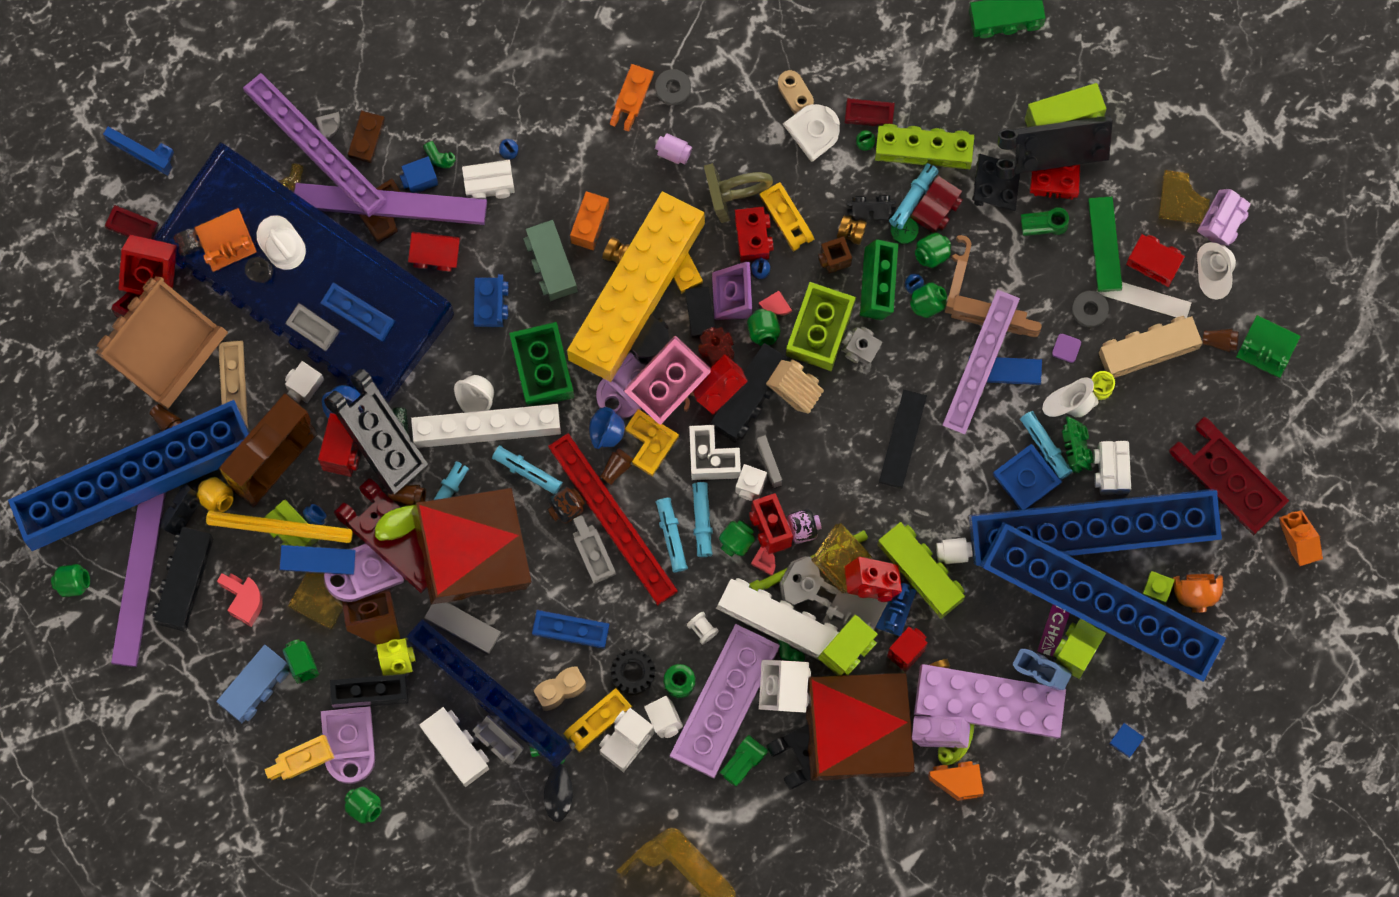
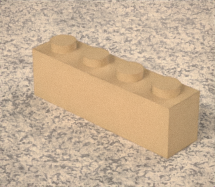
(1150, 347)

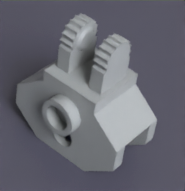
(806, 584)

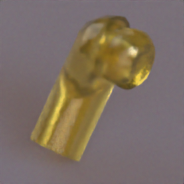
(294, 177)

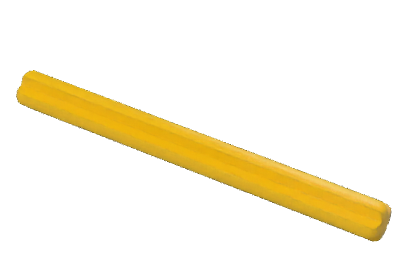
(279, 527)

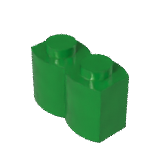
(300, 661)

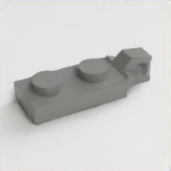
(592, 551)

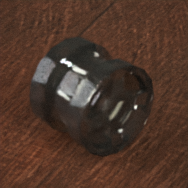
(187, 242)
(253, 270)

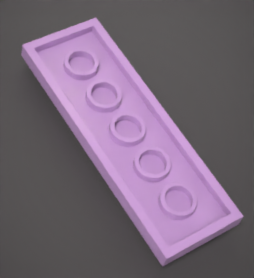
(990, 701)
(723, 702)

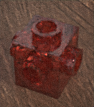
(715, 337)

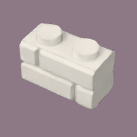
(488, 180)
(1113, 466)

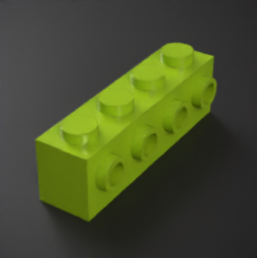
(923, 146)
(921, 570)

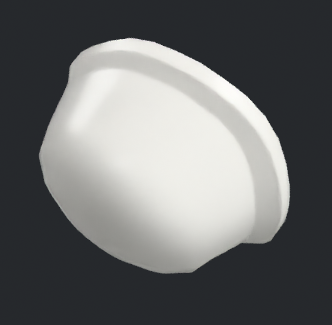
(474, 394)

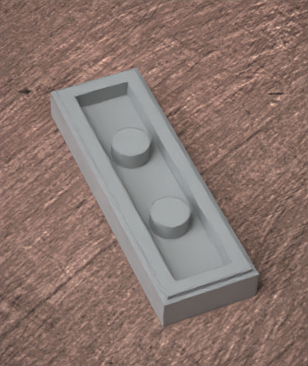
(463, 626)

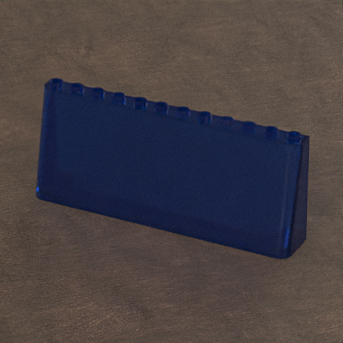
(331, 257)

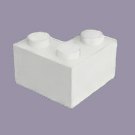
(709, 462)
(628, 740)

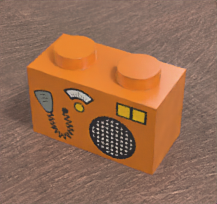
(589, 220)

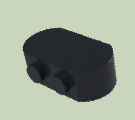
(650, 340)

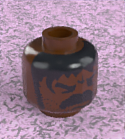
(565, 505)

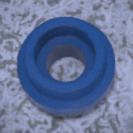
(314, 515)

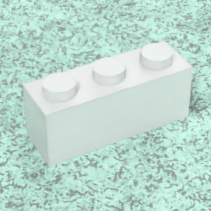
(455, 746)

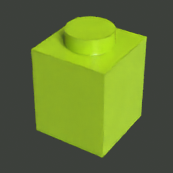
(1158, 587)

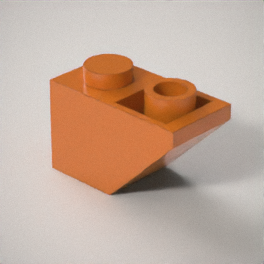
(1301, 538)
(959, 782)

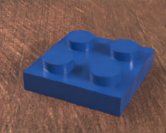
(1027, 477)

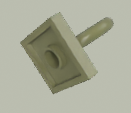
(721, 191)

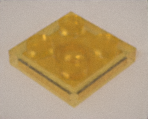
(836, 552)

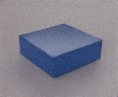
(1126, 740)

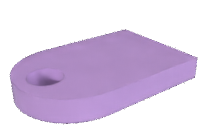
(627, 372)
(369, 577)
(351, 742)

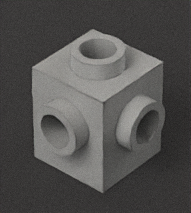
(868, 343)

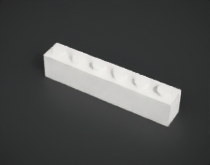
(486, 426)
(776, 618)

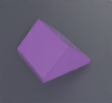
(732, 292)

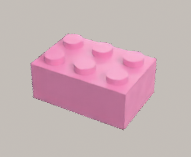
(667, 380)

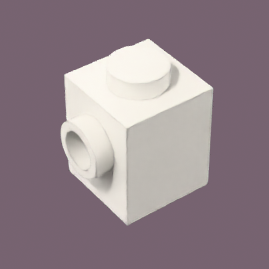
(303, 382)
(750, 483)
(664, 717)

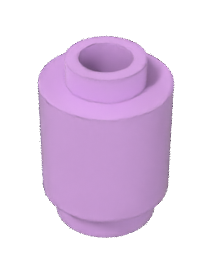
(673, 149)

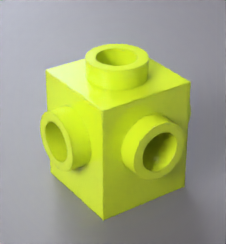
(395, 657)

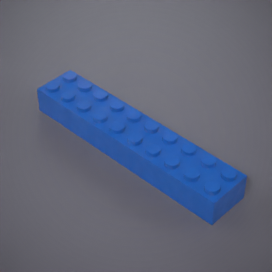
(128, 476)
(1108, 523)
(1103, 601)

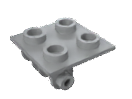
(847, 605)

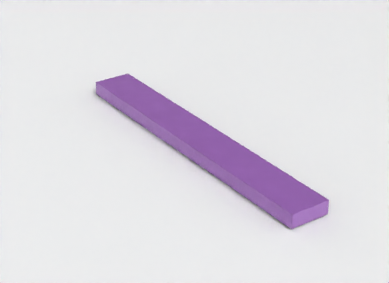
(315, 145)
(399, 204)
(138, 582)

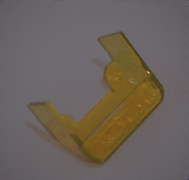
(686, 858)

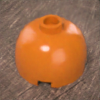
(1198, 591)

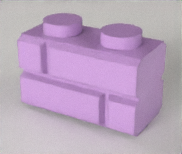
(1224, 217)
(941, 731)

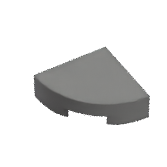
(328, 124)

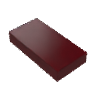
(869, 112)
(130, 223)

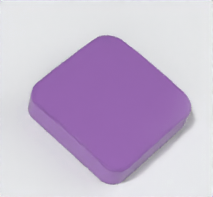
(1066, 348)

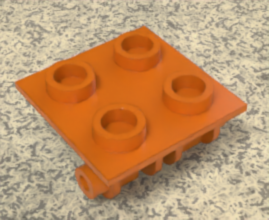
(225, 240)

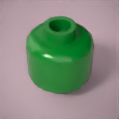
(933, 250)
(928, 300)
(763, 327)
(737, 538)
(70, 580)
(679, 672)
(363, 805)

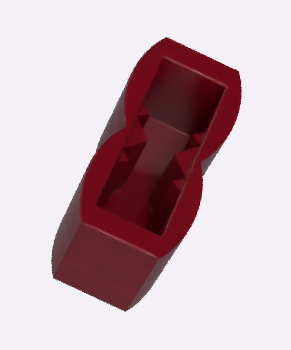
(937, 204)

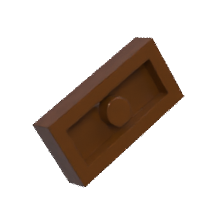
(366, 136)

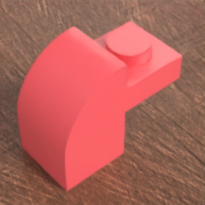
(248, 598)

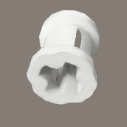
(702, 628)

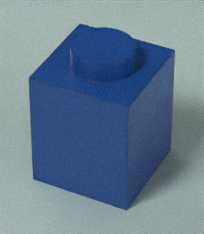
(418, 175)

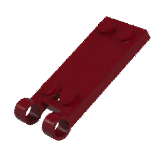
(1237, 481)
(401, 553)

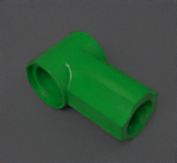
(1042, 223)
(747, 756)

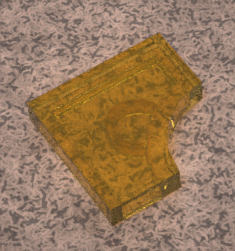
(1180, 200)
(315, 601)

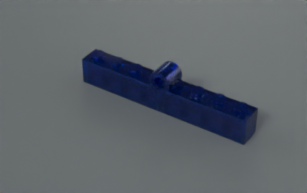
(489, 693)

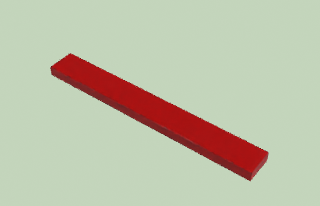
(612, 519)

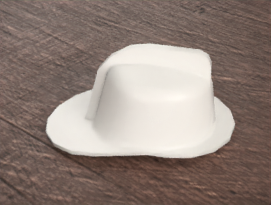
(281, 242)
(1215, 270)
(1072, 399)

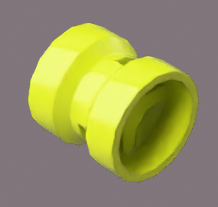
(1105, 382)

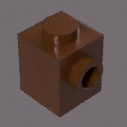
(835, 255)

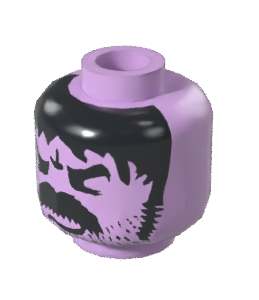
(803, 525)

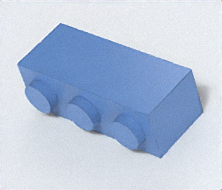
(254, 684)

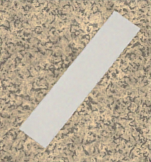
(1150, 300)

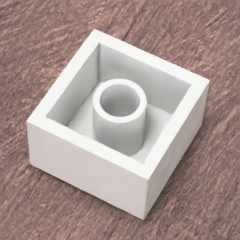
(784, 685)

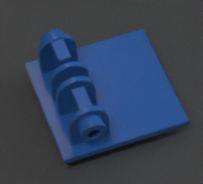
(897, 611)

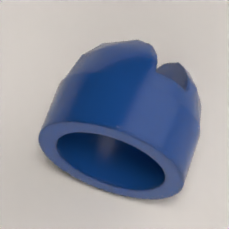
(504, 152)
(766, 268)
(911, 278)

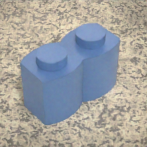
(1042, 669)

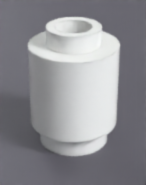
(954, 551)

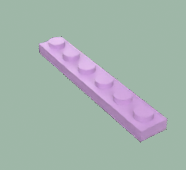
(981, 361)

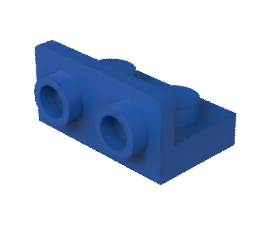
(489, 301)

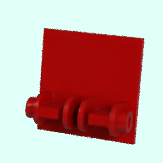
(1056, 180)

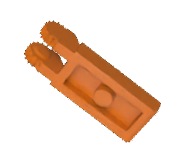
(632, 95)

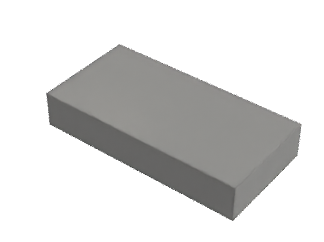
(312, 327)
(769, 461)

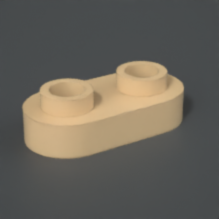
(795, 91)

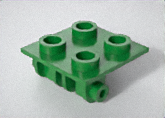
(1268, 346)
(1077, 434)

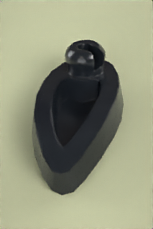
(558, 793)

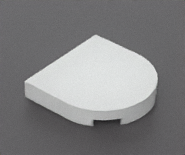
(814, 129)

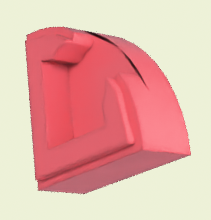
(776, 304)
(764, 561)

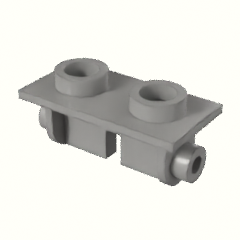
(503, 744)

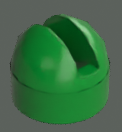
(866, 144)

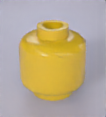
(215, 495)

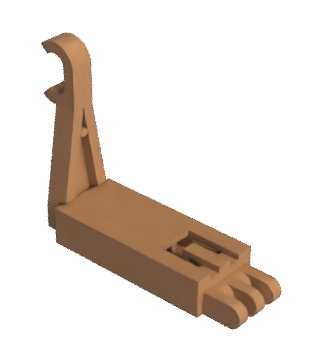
(975, 310)

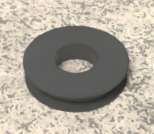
(668, 76)
(1090, 320)

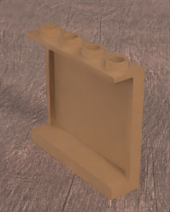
(160, 342)

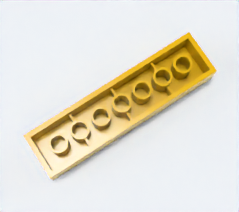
(636, 286)

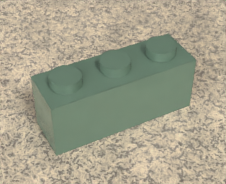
(550, 260)

